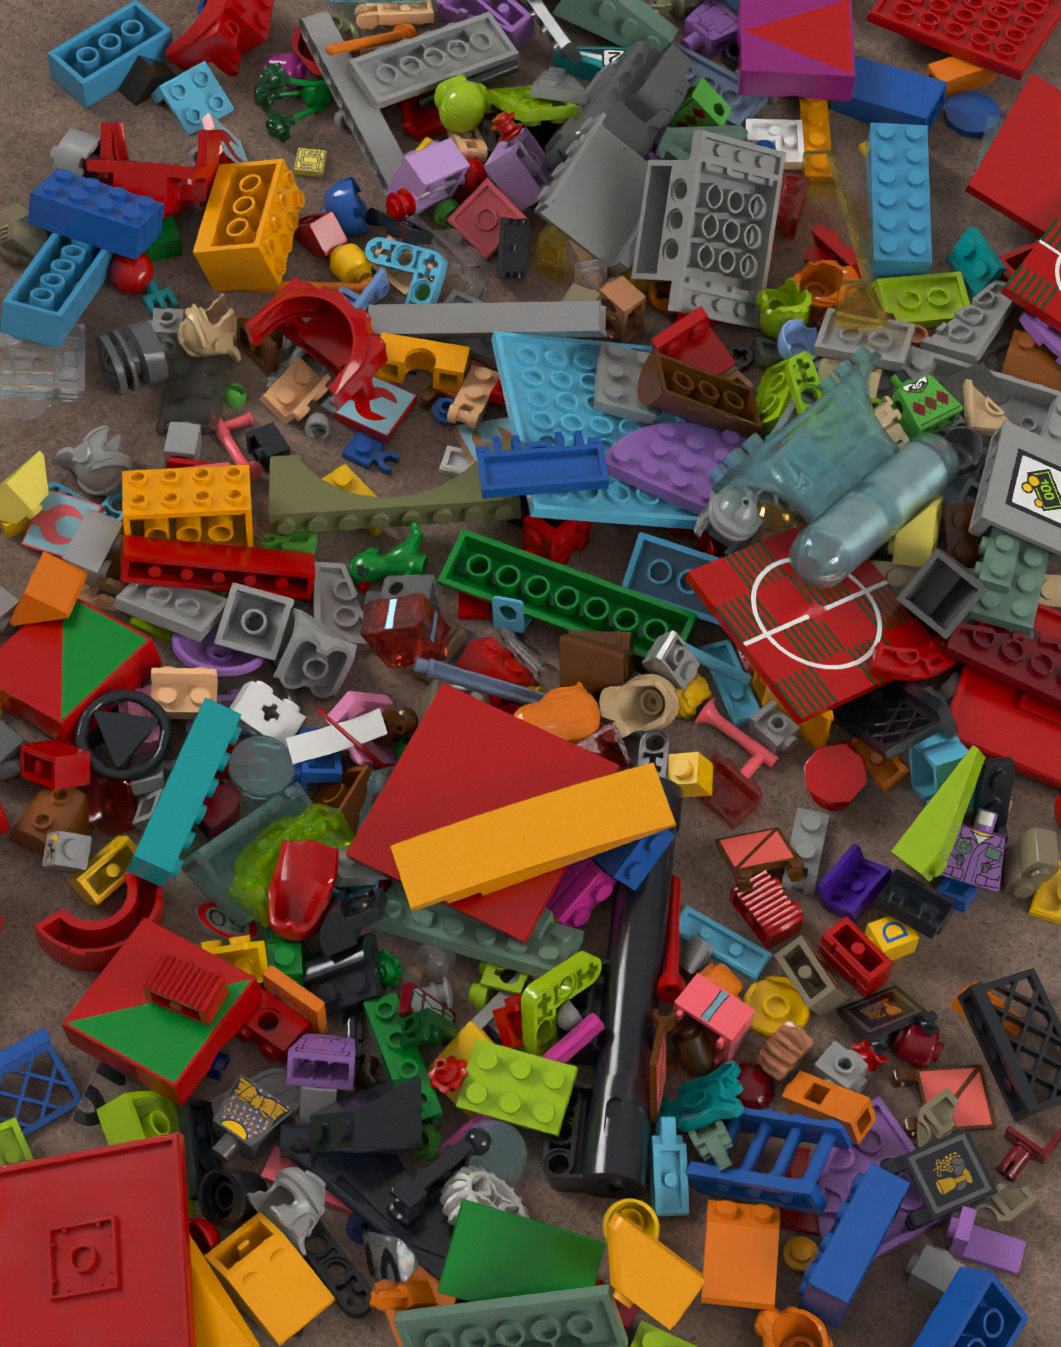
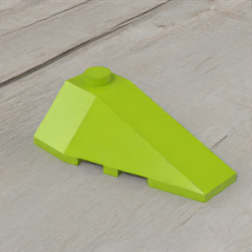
(935, 830)
(139, 1117)

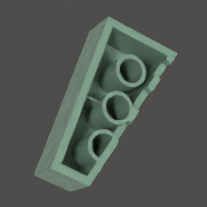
(619, 21)

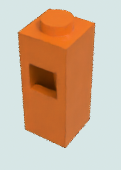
(960, 74)
(826, 1100)

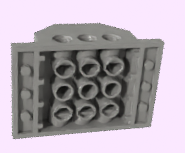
(711, 226)

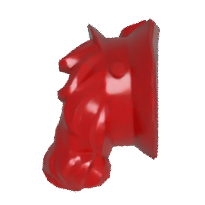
(835, 775)

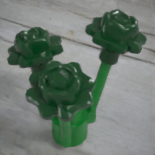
(270, 88)

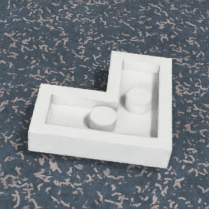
(785, 135)

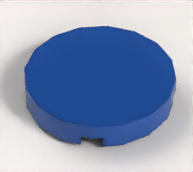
(969, 113)

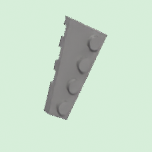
(559, 87)
(973, 327)

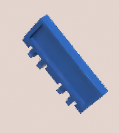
(542, 467)

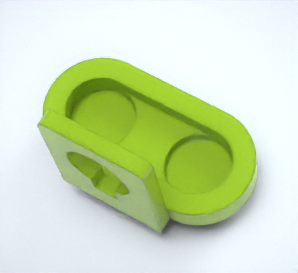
(482, 993)

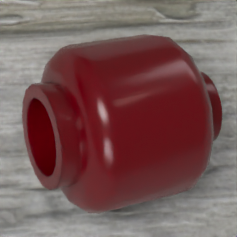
(915, 1047)

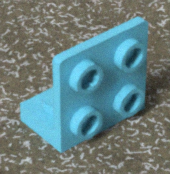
(193, 97)

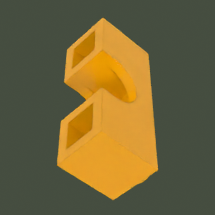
(443, 360)

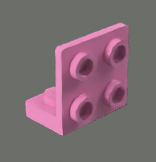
(355, 705)

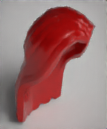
(301, 888)

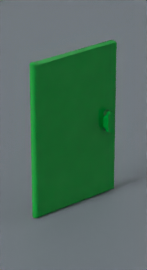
(512, 1255)

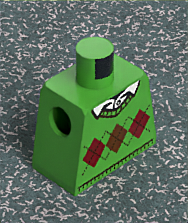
(701, 108)
(923, 404)

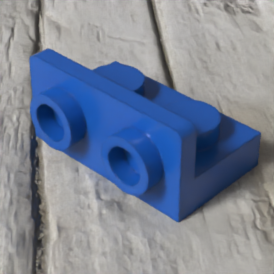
(318, 770)

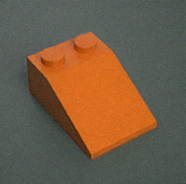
(740, 1254)

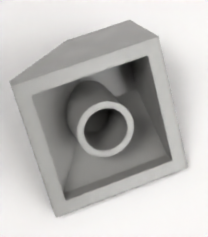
(254, 621)

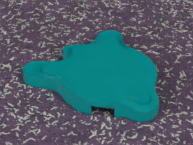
(706, 1099)

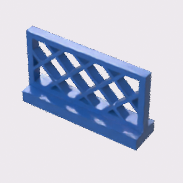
(25, 1052)

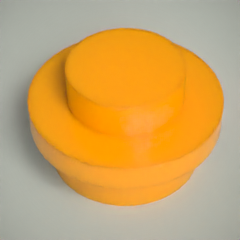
(799, 1253)

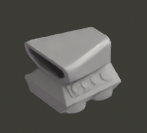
(313, 656)

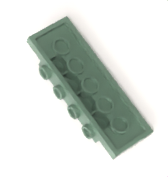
(1014, 580)
(455, 932)
(533, 1320)

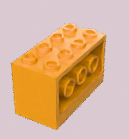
(249, 225)
(189, 504)

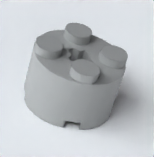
(74, 151)

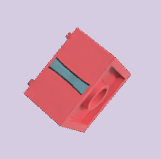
(721, 1014)

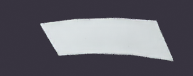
(330, 740)

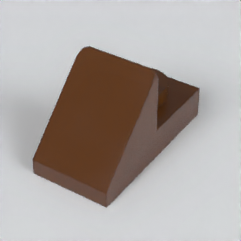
(264, 354)

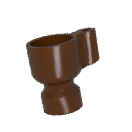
(397, 725)

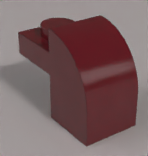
(222, 809)

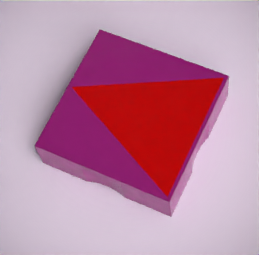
(796, 49)

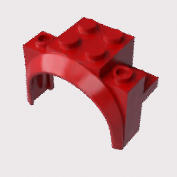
(223, 34)
(158, 179)
(334, 336)

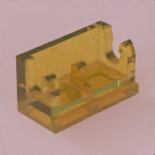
(552, 254)

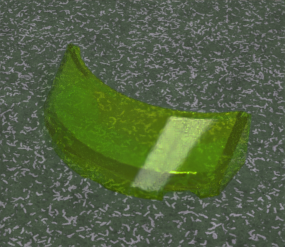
(258, 860)

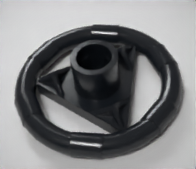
(124, 734)

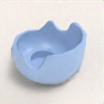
(796, 338)

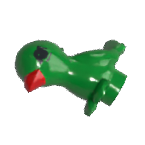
(401, 560)

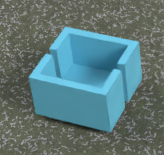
(933, 763)

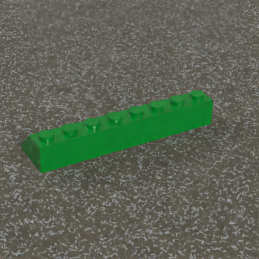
(560, 593)

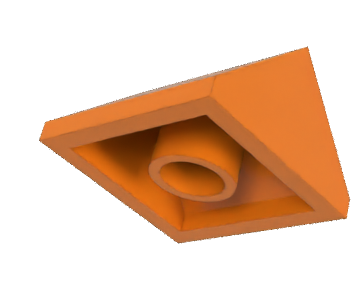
(49, 591)

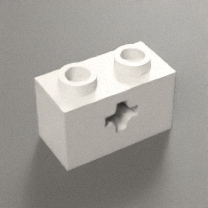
(284, 714)

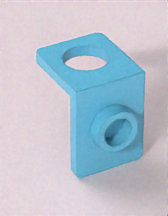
(507, 618)

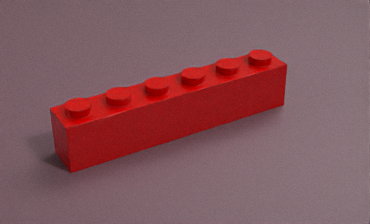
(215, 566)

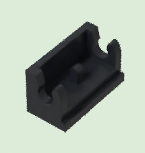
(513, 248)

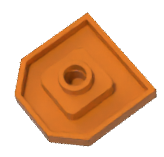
(414, 1293)

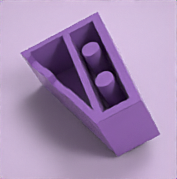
(509, 14)

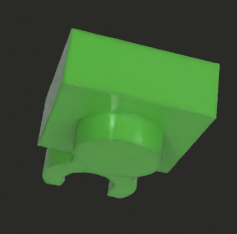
(298, 541)

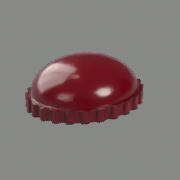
(757, 1087)

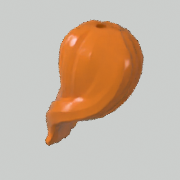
(564, 712)

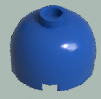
(347, 206)

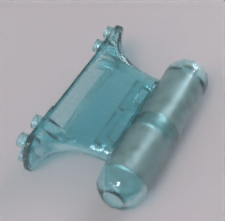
(842, 475)

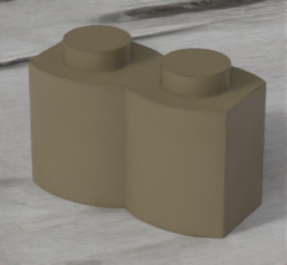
(1030, 862)

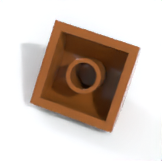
(49, 813)

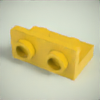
(241, 953)

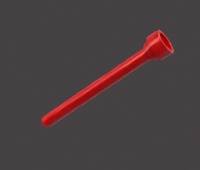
(671, 983)

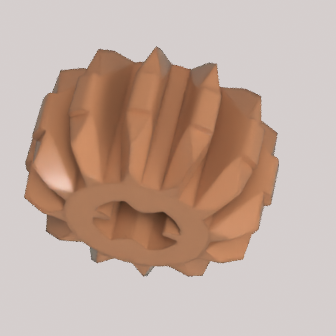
(784, 1051)

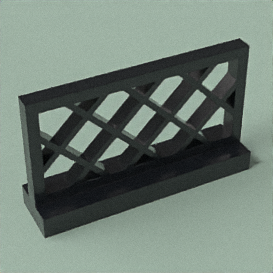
(910, 701)
(998, 1046)

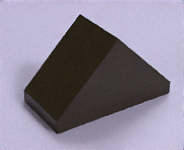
(144, 79)

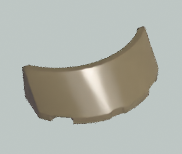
(936, 1122)

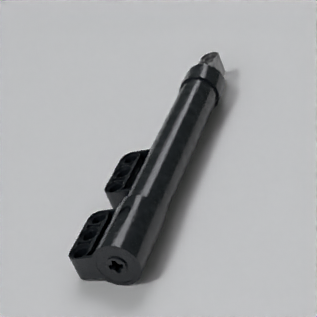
(613, 1111)

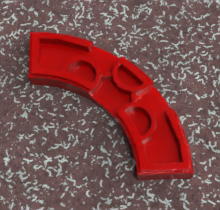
(911, 662)

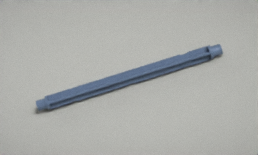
(482, 683)

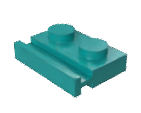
(976, 261)

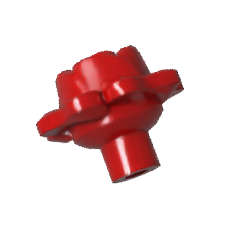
(869, 1055)
(448, 1074)

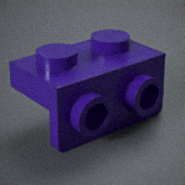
(852, 884)

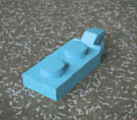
(667, 1170)

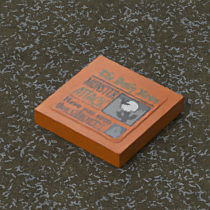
(296, 998)

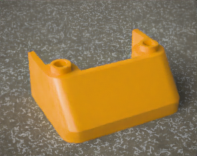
(649, 1272)

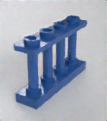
(774, 1187)

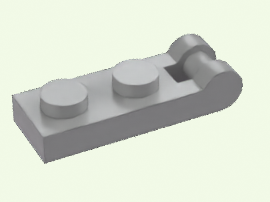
(807, 843)

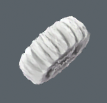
(480, 1187)

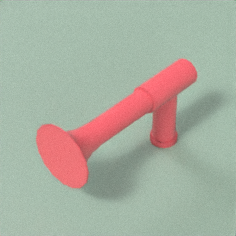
(227, 440)
(759, 753)

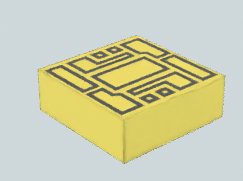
(310, 162)

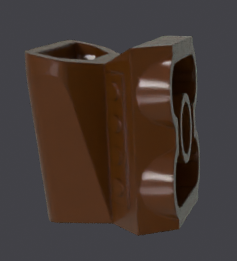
(596, 659)

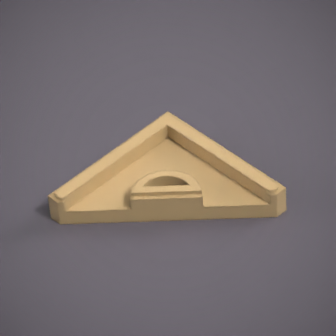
(981, 412)

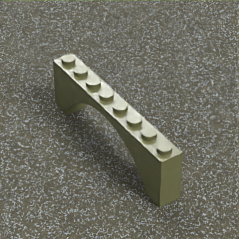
(308, 503)

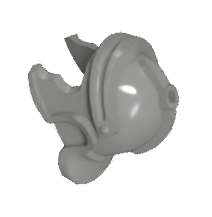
(96, 466)
(731, 515)
(292, 1204)

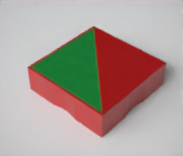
(66, 663)
(145, 1039)

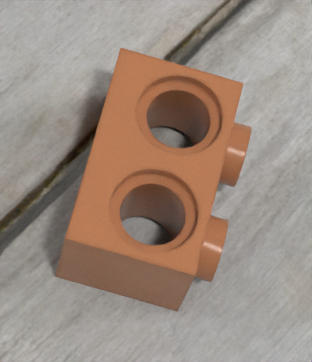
(623, 310)

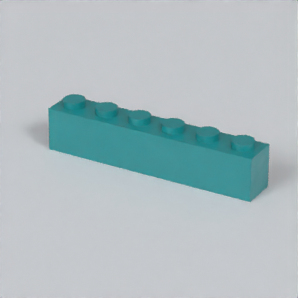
(184, 793)

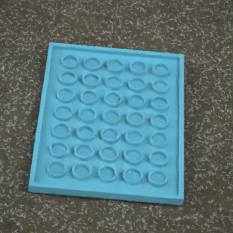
(551, 390)

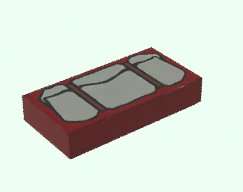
(415, 999)

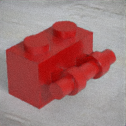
(492, 660)

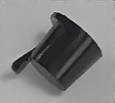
(224, 1196)

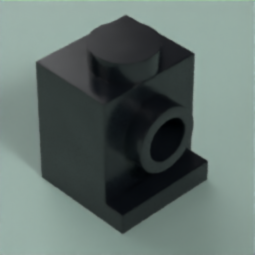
(266, 442)

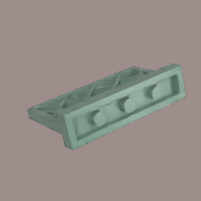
(678, 140)

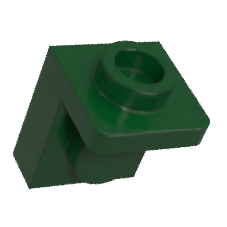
(426, 1028)

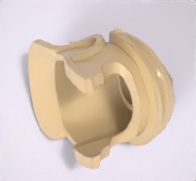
(208, 331)
(640, 704)

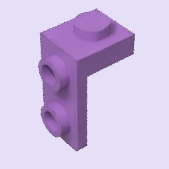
(984, 1245)

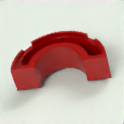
(94, 943)

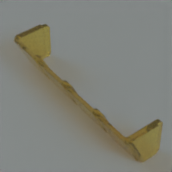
(858, 301)

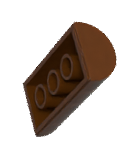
(698, 396)

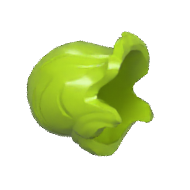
(461, 103)
(781, 305)

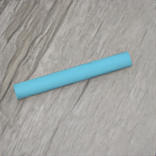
(720, 666)

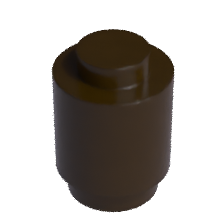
(693, 1049)

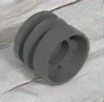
(138, 355)

